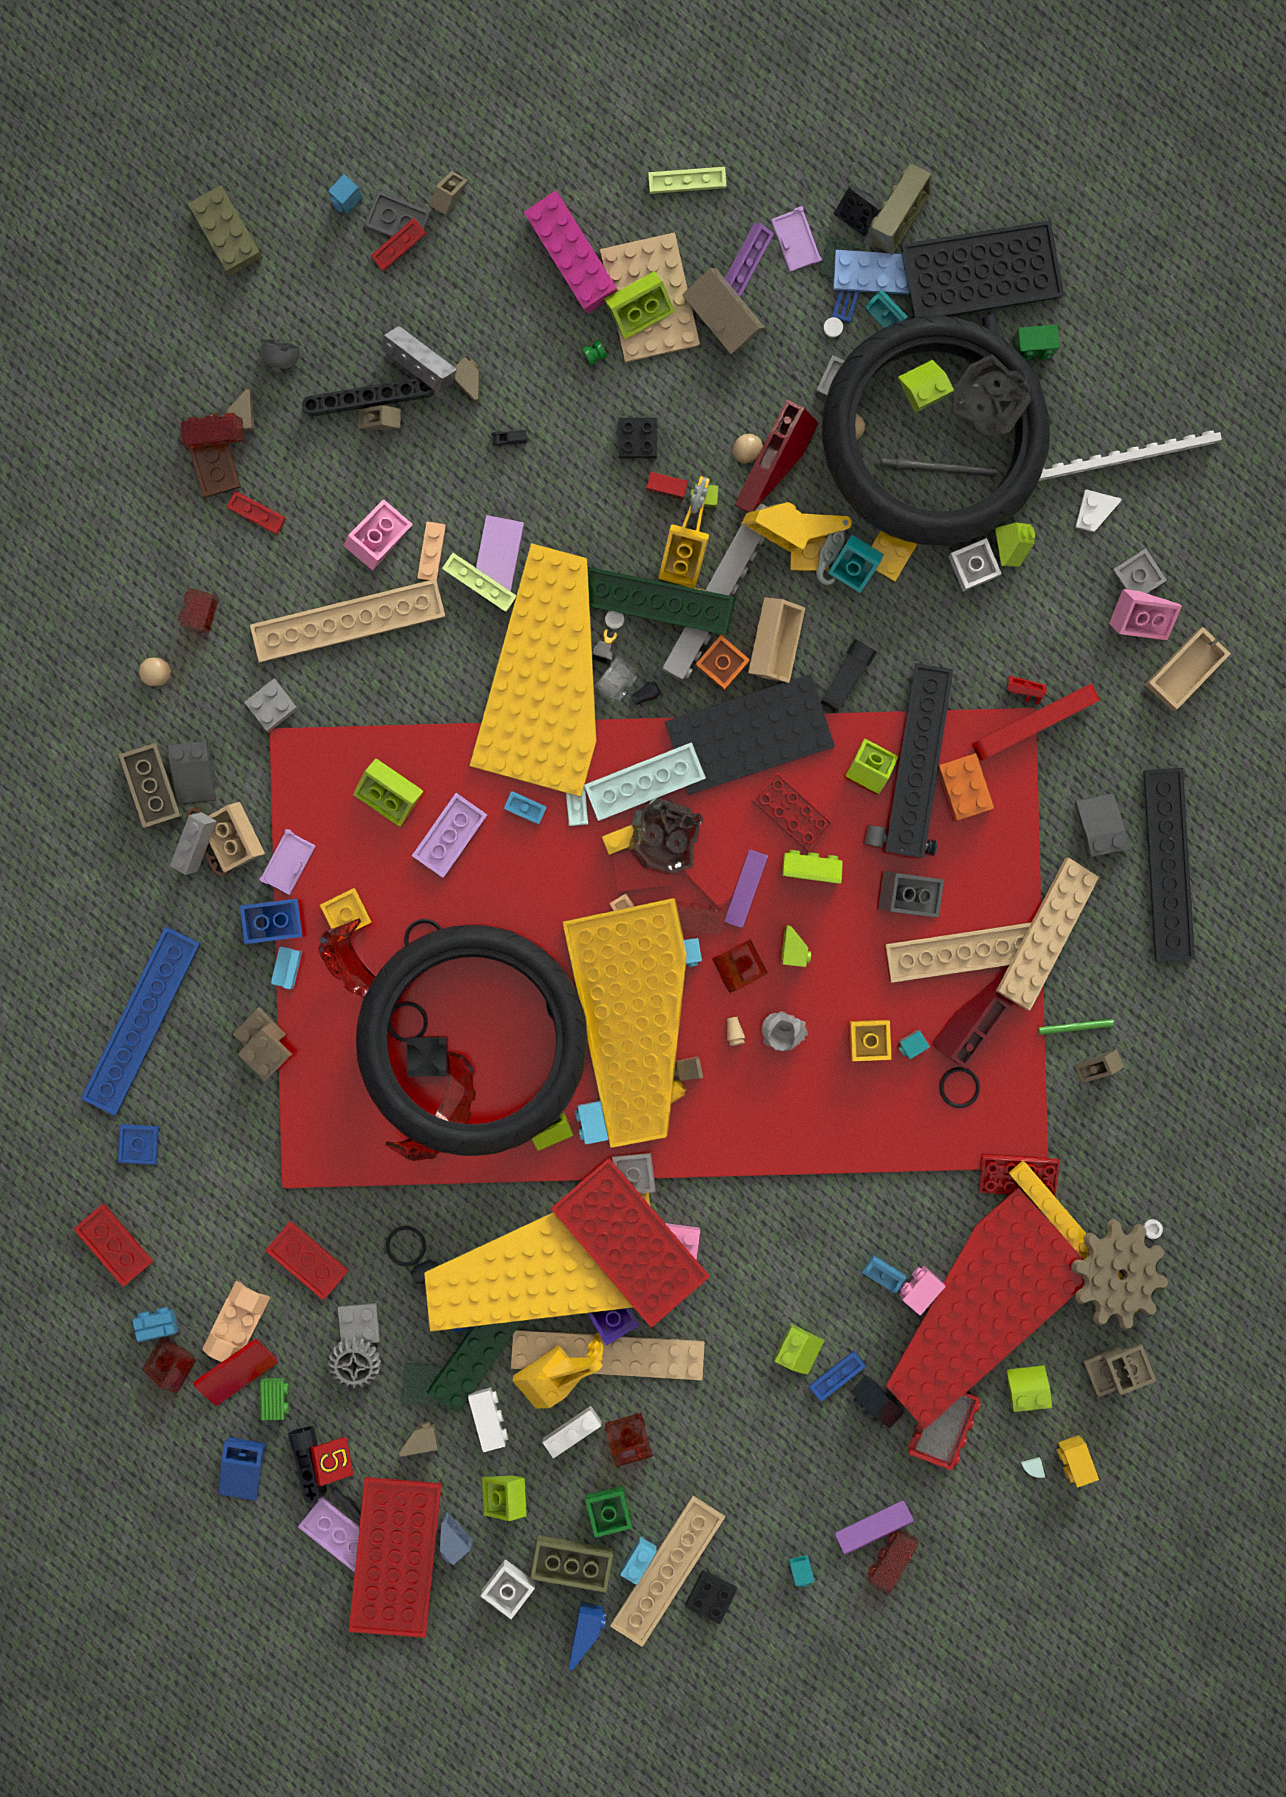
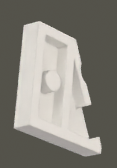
(1095, 509)

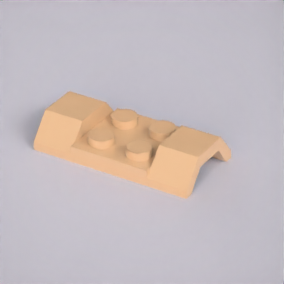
(235, 1322)

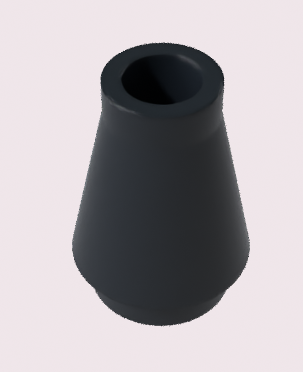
(648, 692)

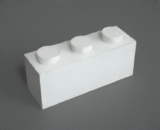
(488, 1419)
(572, 1432)

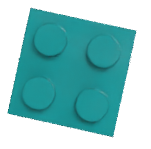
(856, 563)

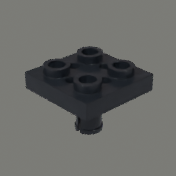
(860, 206)

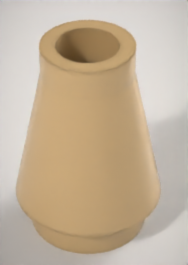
(734, 1032)

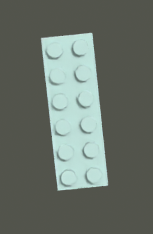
(645, 781)

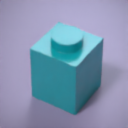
(913, 1044)
(802, 1571)

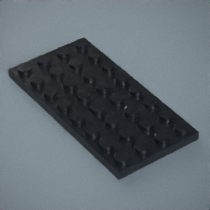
(982, 270)
(754, 732)

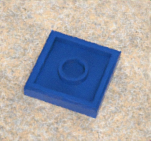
(138, 1144)

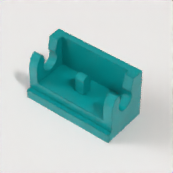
(885, 310)

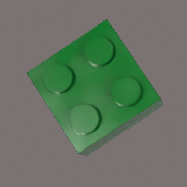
(1036, 342)
(608, 1511)

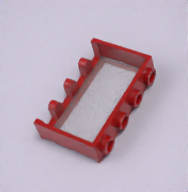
(946, 1435)

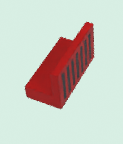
(666, 486)

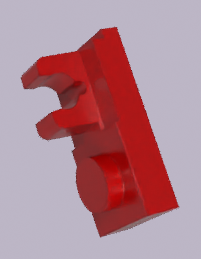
(1026, 687)

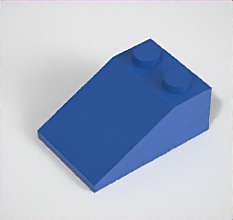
(271, 921)
(589, 1623)

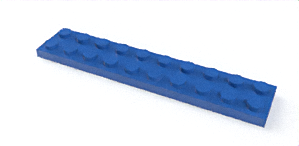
(140, 1021)

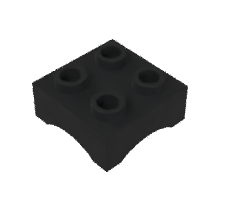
(637, 438)
(427, 1056)
(711, 1597)

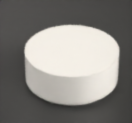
(833, 327)
(614, 620)
(1153, 1229)

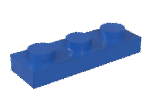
(837, 1375)

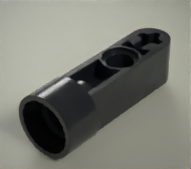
(858, 657)
(300, 1445)

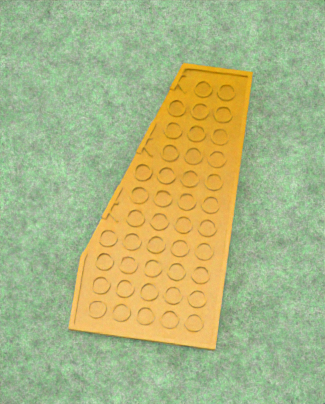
(543, 688)
(631, 993)
(520, 1278)

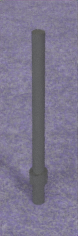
(901, 463)

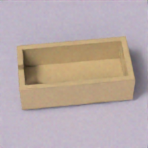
(776, 640)
(1187, 669)

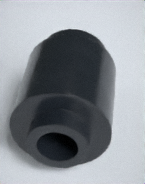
(418, 1272)

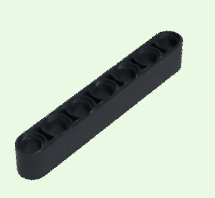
(359, 393)

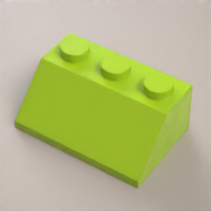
(639, 305)
(387, 792)
(812, 867)

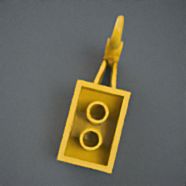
(556, 1374)

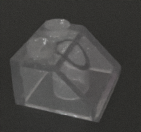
(616, 680)

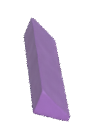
(746, 257)
(746, 888)
(874, 1527)

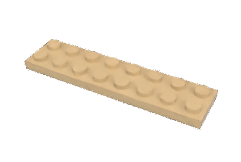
(1047, 934)
(954, 952)
(667, 1571)

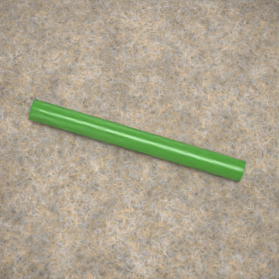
(1076, 1026)

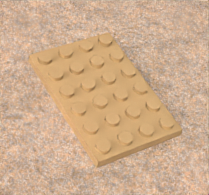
(634, 261)

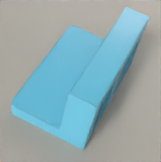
(286, 967)

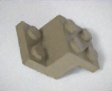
(262, 1044)
(1119, 1370)

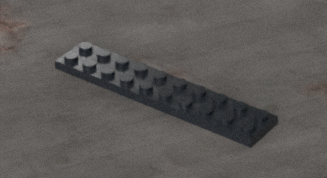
(919, 760)
(1169, 864)

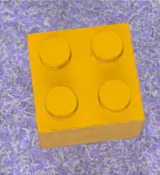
(870, 1040)
(1078, 1462)

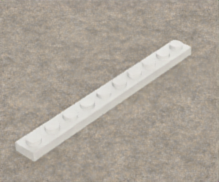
(1131, 455)

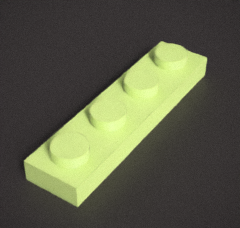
(687, 180)
(479, 582)

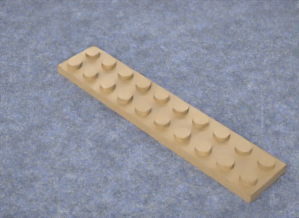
(347, 620)
(622, 1357)

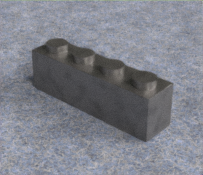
(418, 359)

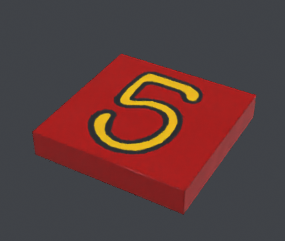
(331, 1461)

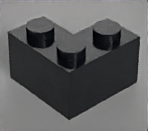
(878, 1404)

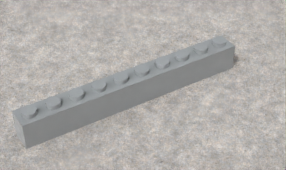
(723, 582)

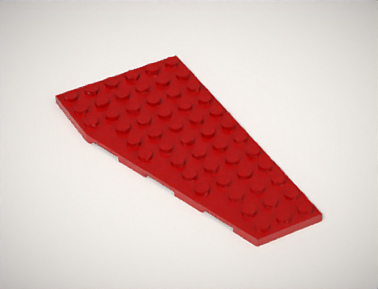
(993, 1298)

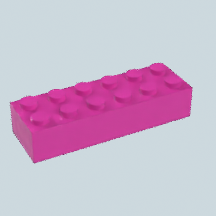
(571, 251)

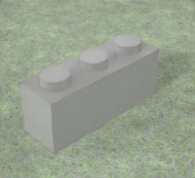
(193, 843)

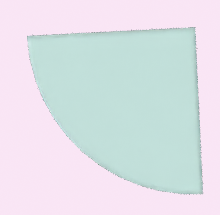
(1034, 1467)

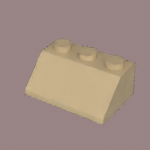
(234, 837)

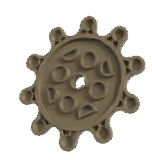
(1101, 1271)

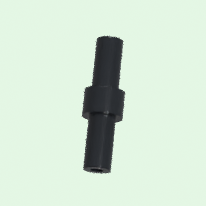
(346, 1503)

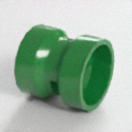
(594, 352)

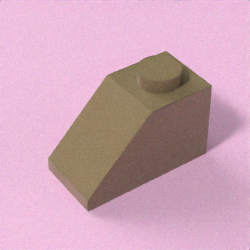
(447, 192)
(468, 378)
(244, 408)
(379, 418)
(1099, 1066)
(688, 1068)
(421, 1440)

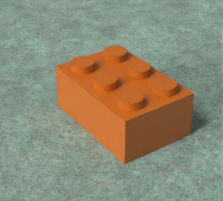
(965, 787)

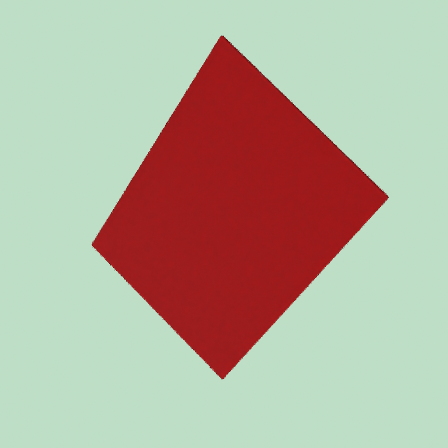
(755, 1103)

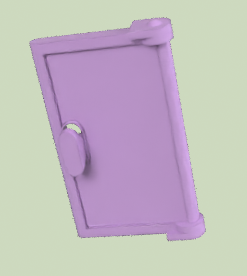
(794, 233)
(286, 862)

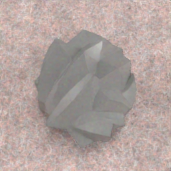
(783, 1031)

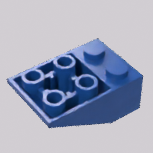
(241, 1468)

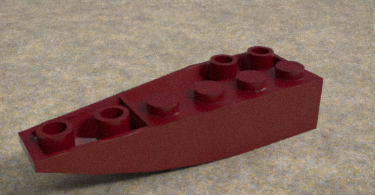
(779, 454)
(973, 1025)

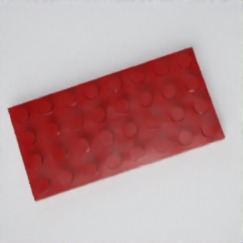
(630, 1242)
(395, 1557)

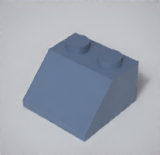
(453, 1540)

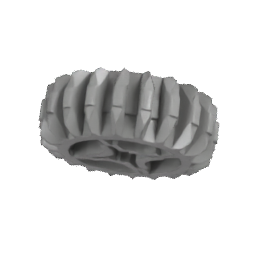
(345, 1368)

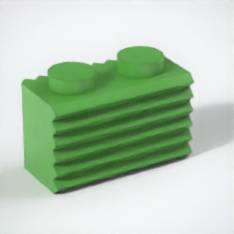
(273, 1398)

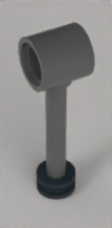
(877, 836)

